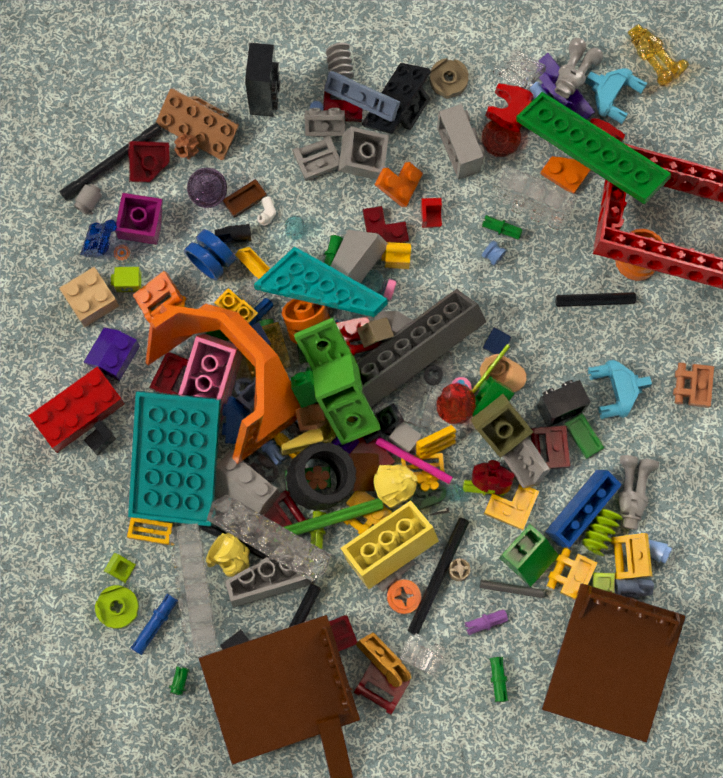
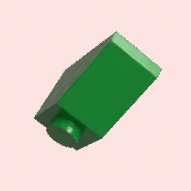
(303, 388)

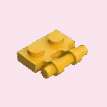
(373, 518)
(580, 572)

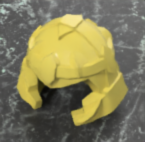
(394, 484)
(229, 554)

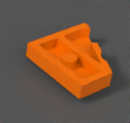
(565, 173)

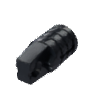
(234, 234)

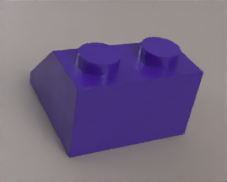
(112, 352)

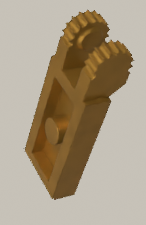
(384, 659)

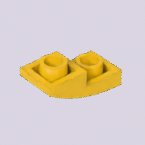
(232, 302)

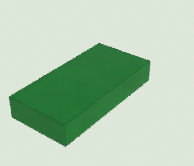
(584, 436)

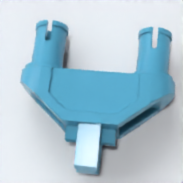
(607, 89)
(624, 384)

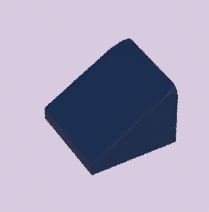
(496, 341)

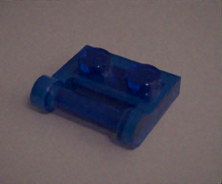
(98, 238)

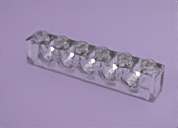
(269, 537)

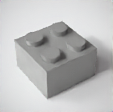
(363, 153)

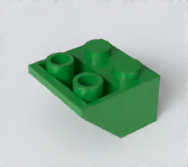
(529, 555)

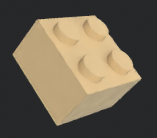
(89, 297)

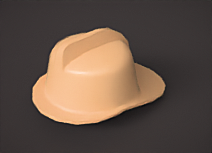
(505, 371)

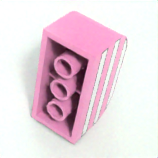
(211, 369)

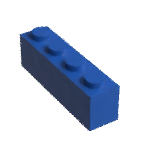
(583, 508)

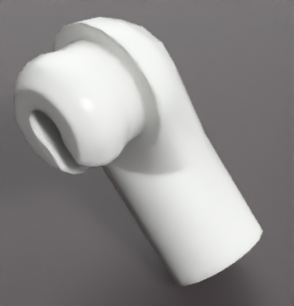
(268, 213)

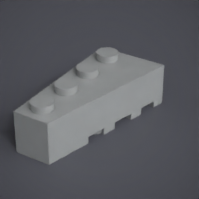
(263, 581)

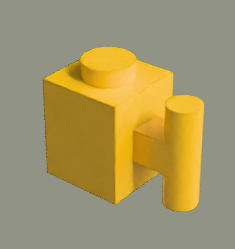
(397, 255)

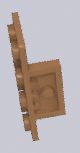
(198, 118)

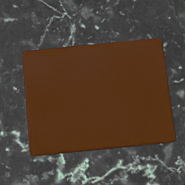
(366, 468)

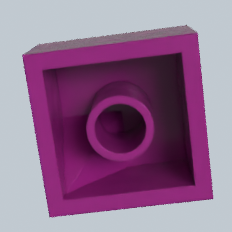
(139, 218)

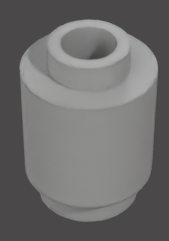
(87, 198)

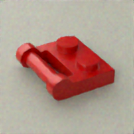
(349, 332)

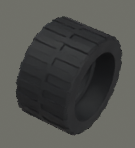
(340, 463)

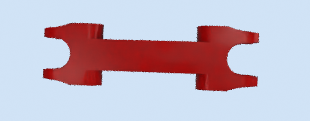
(520, 98)

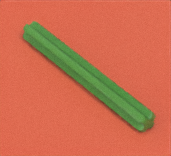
(336, 517)

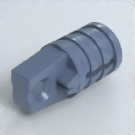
(634, 587)

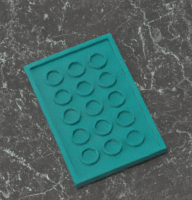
(174, 457)

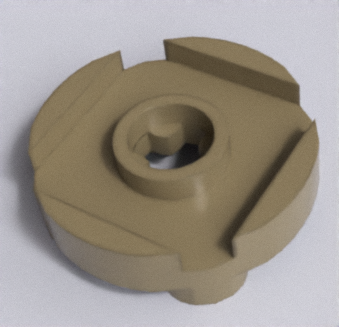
(448, 88)

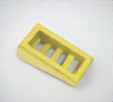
(302, 441)

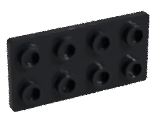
(407, 88)

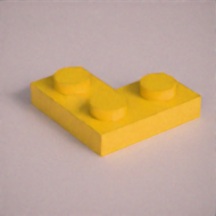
(514, 512)

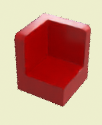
(431, 212)

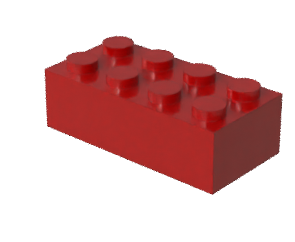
(76, 409)

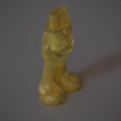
(649, 46)

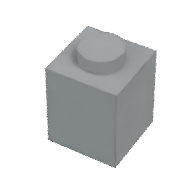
(405, 437)

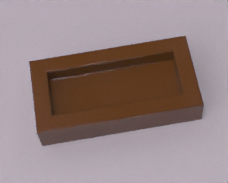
(244, 198)

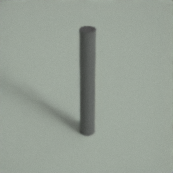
(515, 589)

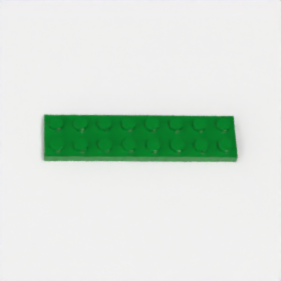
(593, 148)

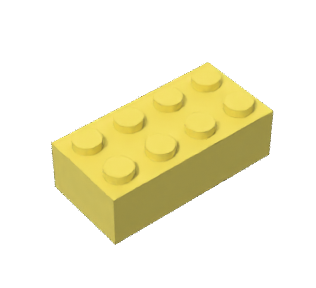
(389, 544)

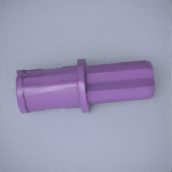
(486, 622)

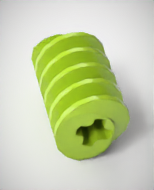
(600, 531)

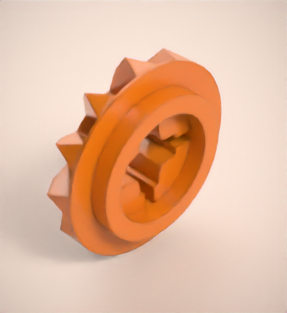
(409, 588)

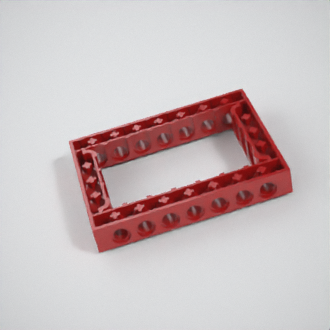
(651, 253)

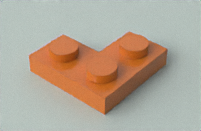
(399, 187)

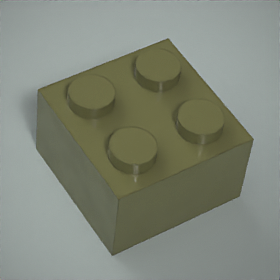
(501, 425)

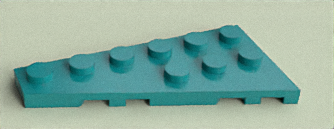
(312, 281)

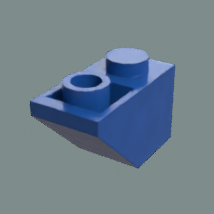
(234, 415)

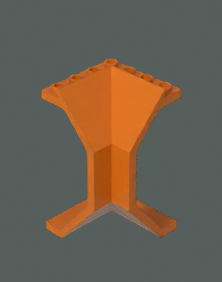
(274, 399)

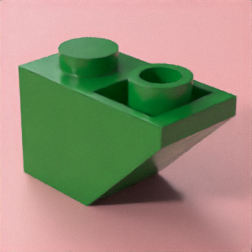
(490, 391)

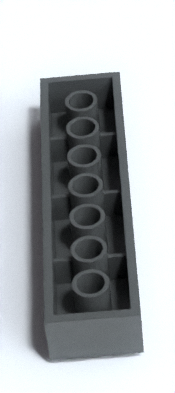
(418, 345)

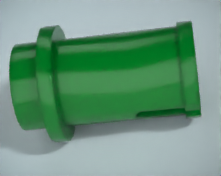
(179, 681)

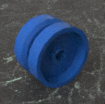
(210, 254)

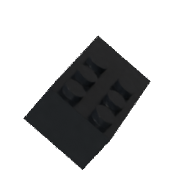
(262, 79)

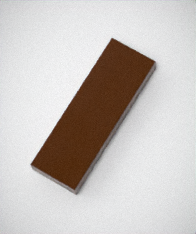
(334, 747)

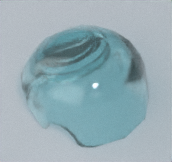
(375, 281)

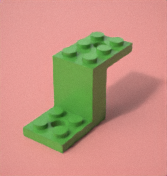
(337, 381)

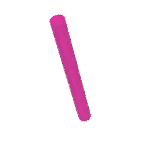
(414, 460)

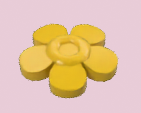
(427, 480)

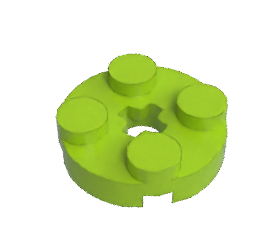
(127, 613)

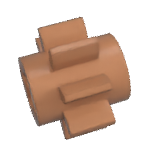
(186, 146)

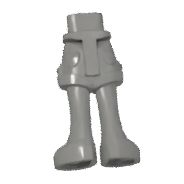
(571, 79)
(633, 503)

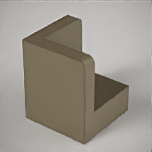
(375, 331)

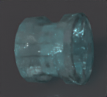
(294, 232)

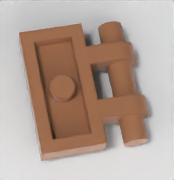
(700, 385)

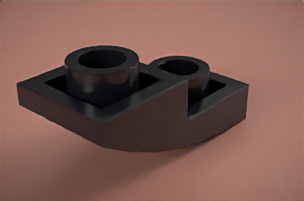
(388, 419)

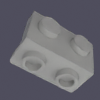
(324, 122)
(527, 464)

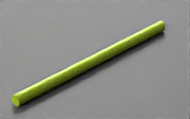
(491, 368)

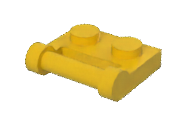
(637, 556)

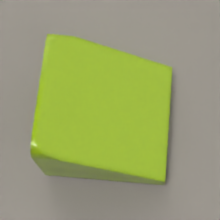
(119, 567)

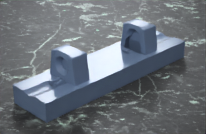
(361, 96)

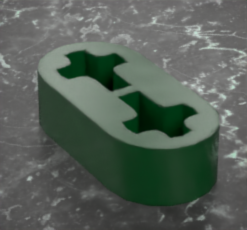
(429, 501)

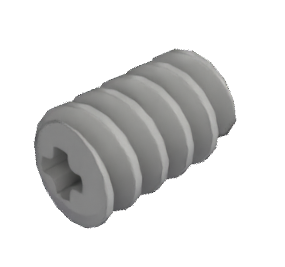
(339, 59)

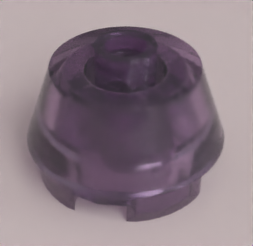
(207, 187)

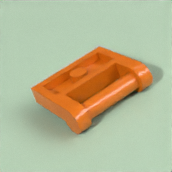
(156, 291)

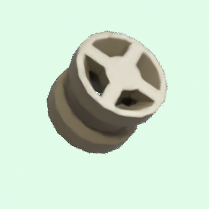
(459, 566)

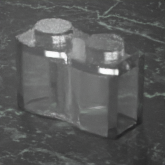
(424, 656)

